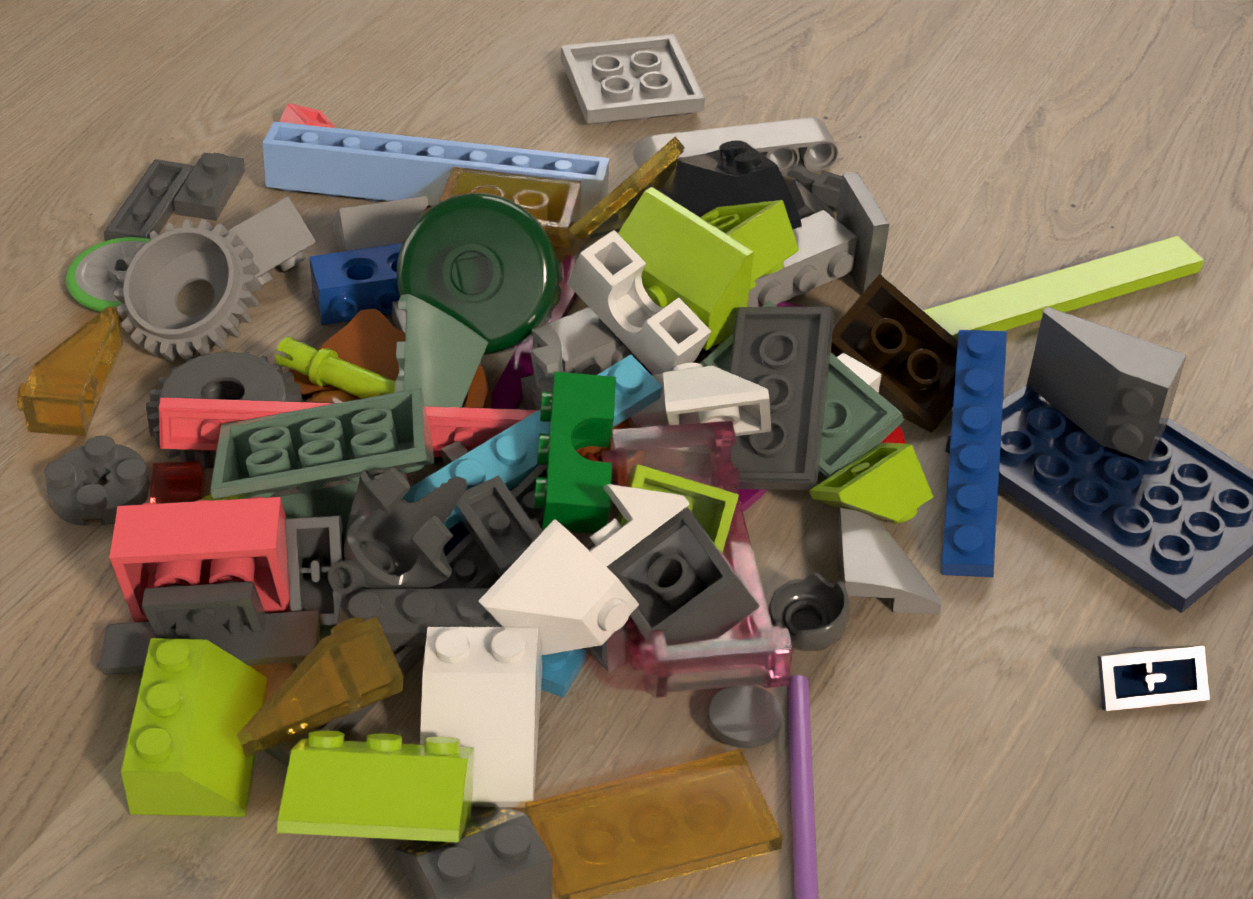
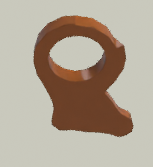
(371, 344)

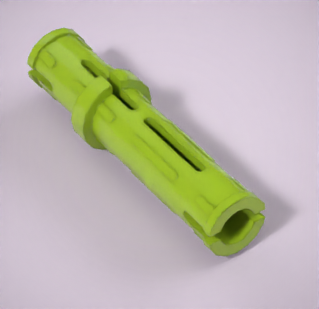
(326, 368)

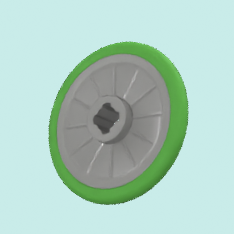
(94, 272)

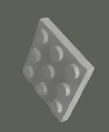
(631, 79)

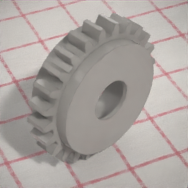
(165, 268)

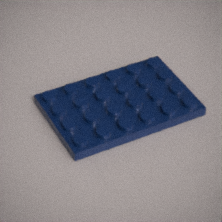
(1161, 522)

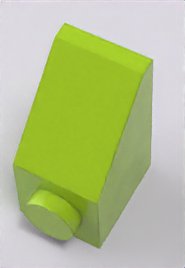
(880, 483)

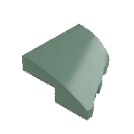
(436, 354)

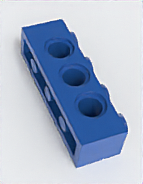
(355, 282)

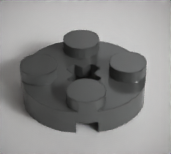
(98, 460)

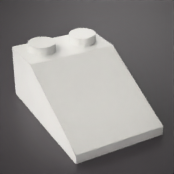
(488, 695)

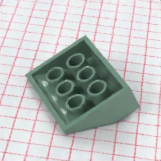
(322, 446)

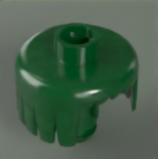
(483, 267)

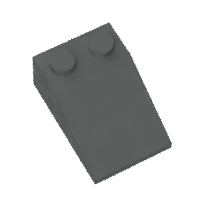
(1106, 381)

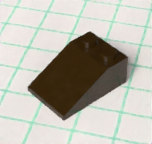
(905, 347)

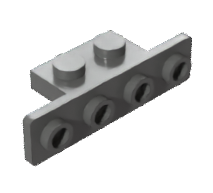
(221, 613)

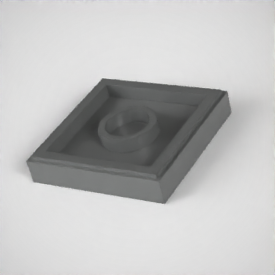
(865, 219)

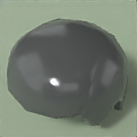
(812, 611)

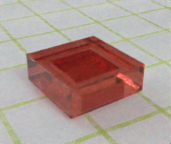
(177, 482)

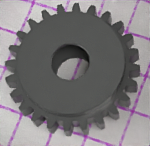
(221, 377)

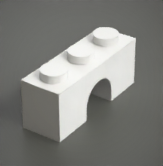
(611, 285)

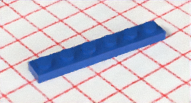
(975, 455)

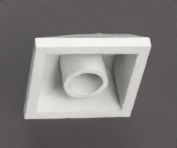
(714, 395)
(561, 592)

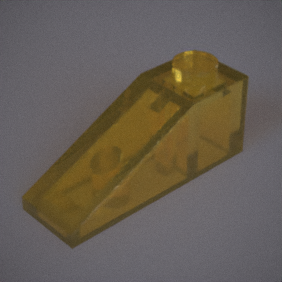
(72, 378)
(334, 680)

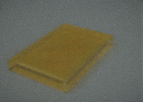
(627, 189)

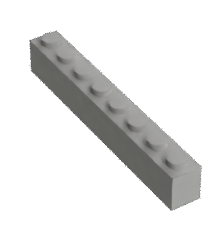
(823, 256)

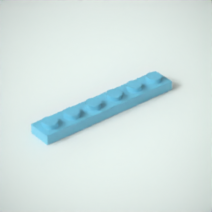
(515, 450)

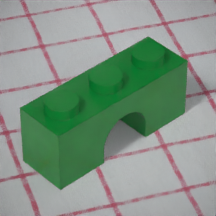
(578, 417)

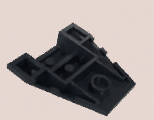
(719, 179)

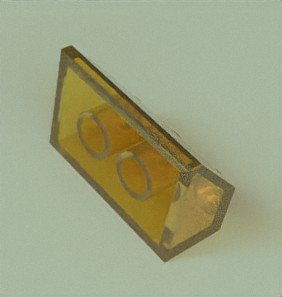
(550, 200)

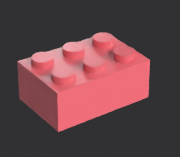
(202, 546)

